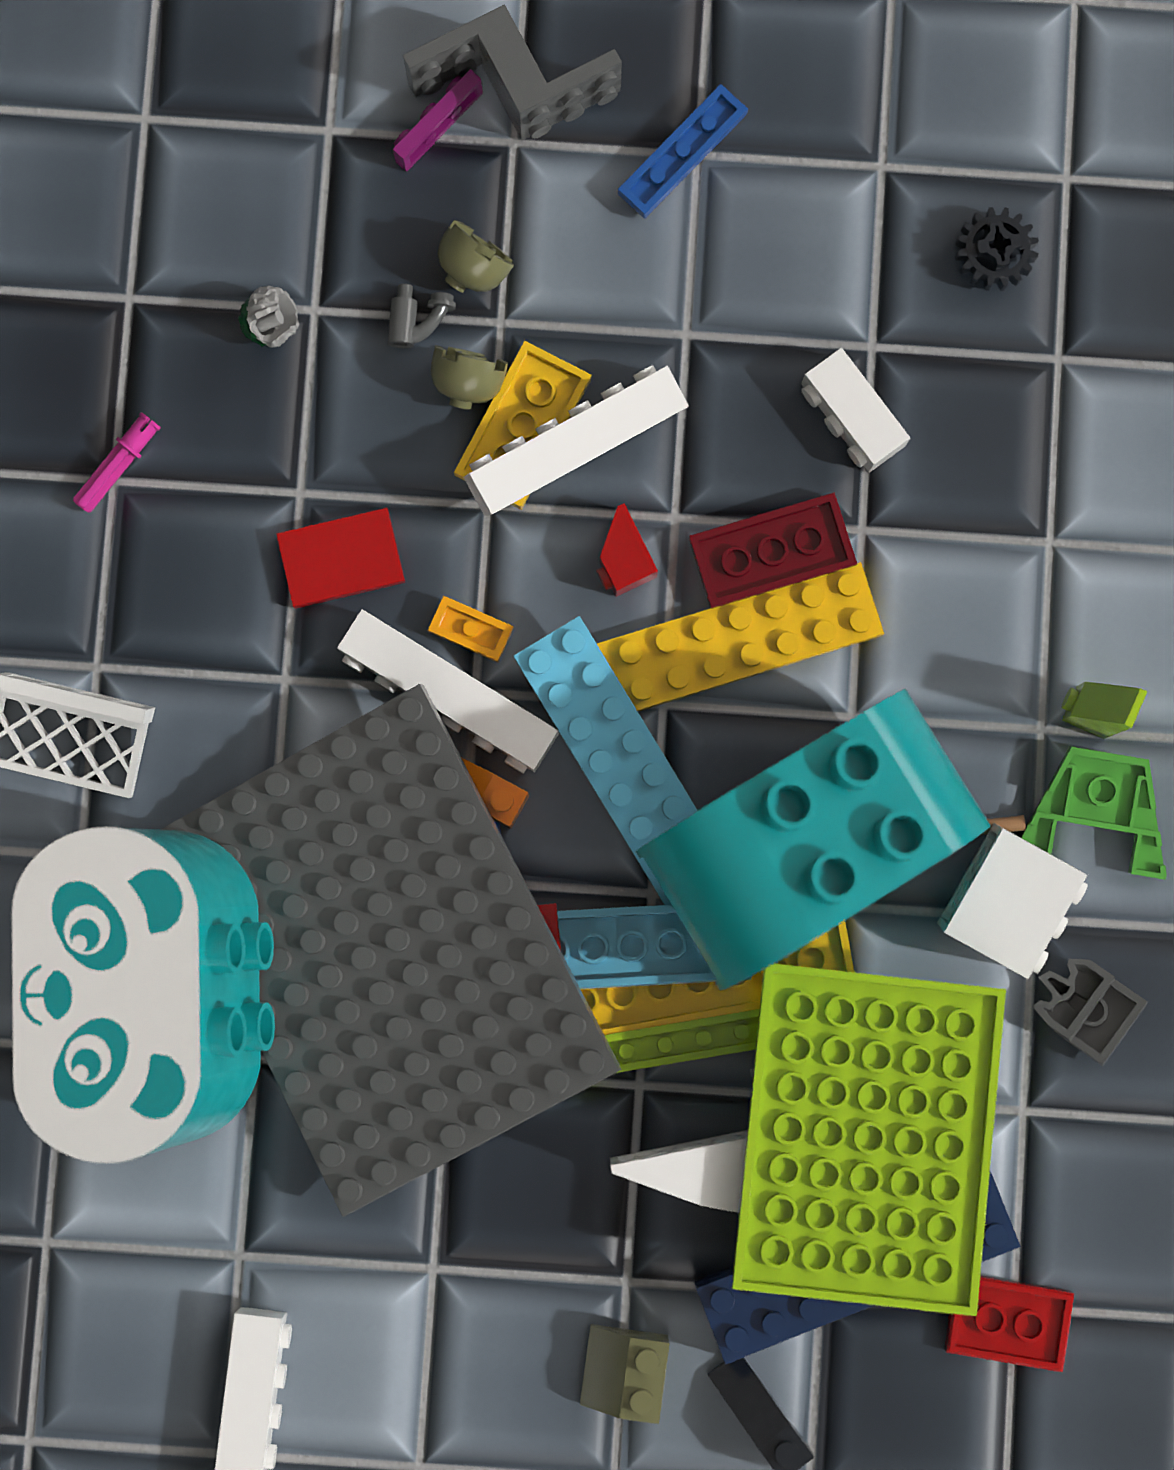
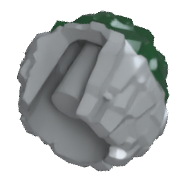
(268, 317)

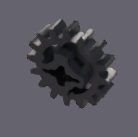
(1007, 236)

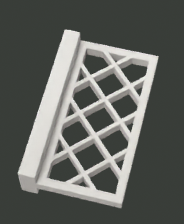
(80, 703)

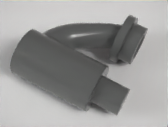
(403, 310)

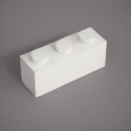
(854, 411)

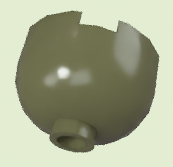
(471, 260)
(466, 376)

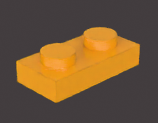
(470, 629)

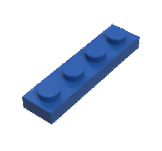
(682, 151)

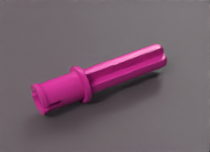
(115, 463)

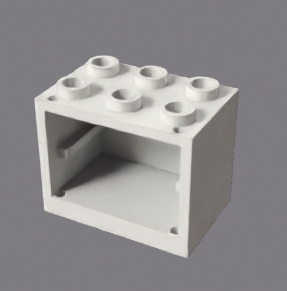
(1012, 901)

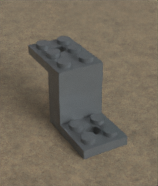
(514, 74)

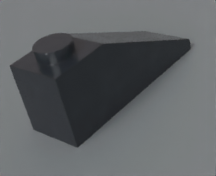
(761, 1415)

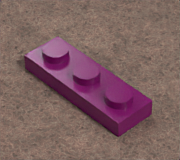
(437, 119)

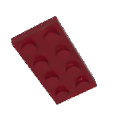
(772, 550)

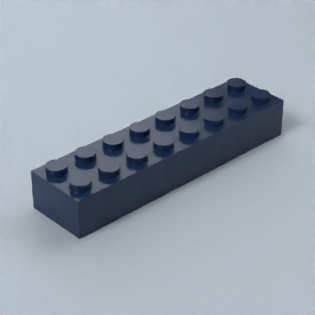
(757, 1320)

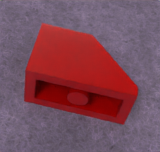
(625, 556)

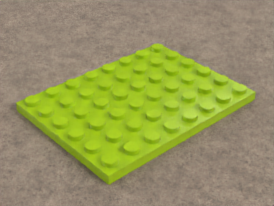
(869, 1139)

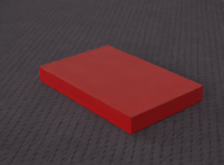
(340, 558)
(1014, 1325)

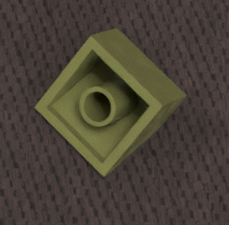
(625, 1373)

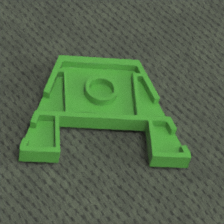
(1106, 794)

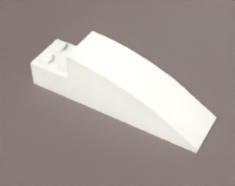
(696, 1171)

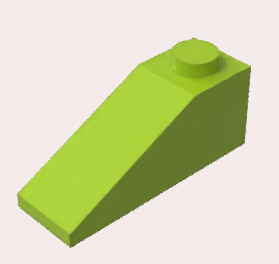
(1102, 707)

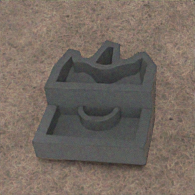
(1089, 1008)

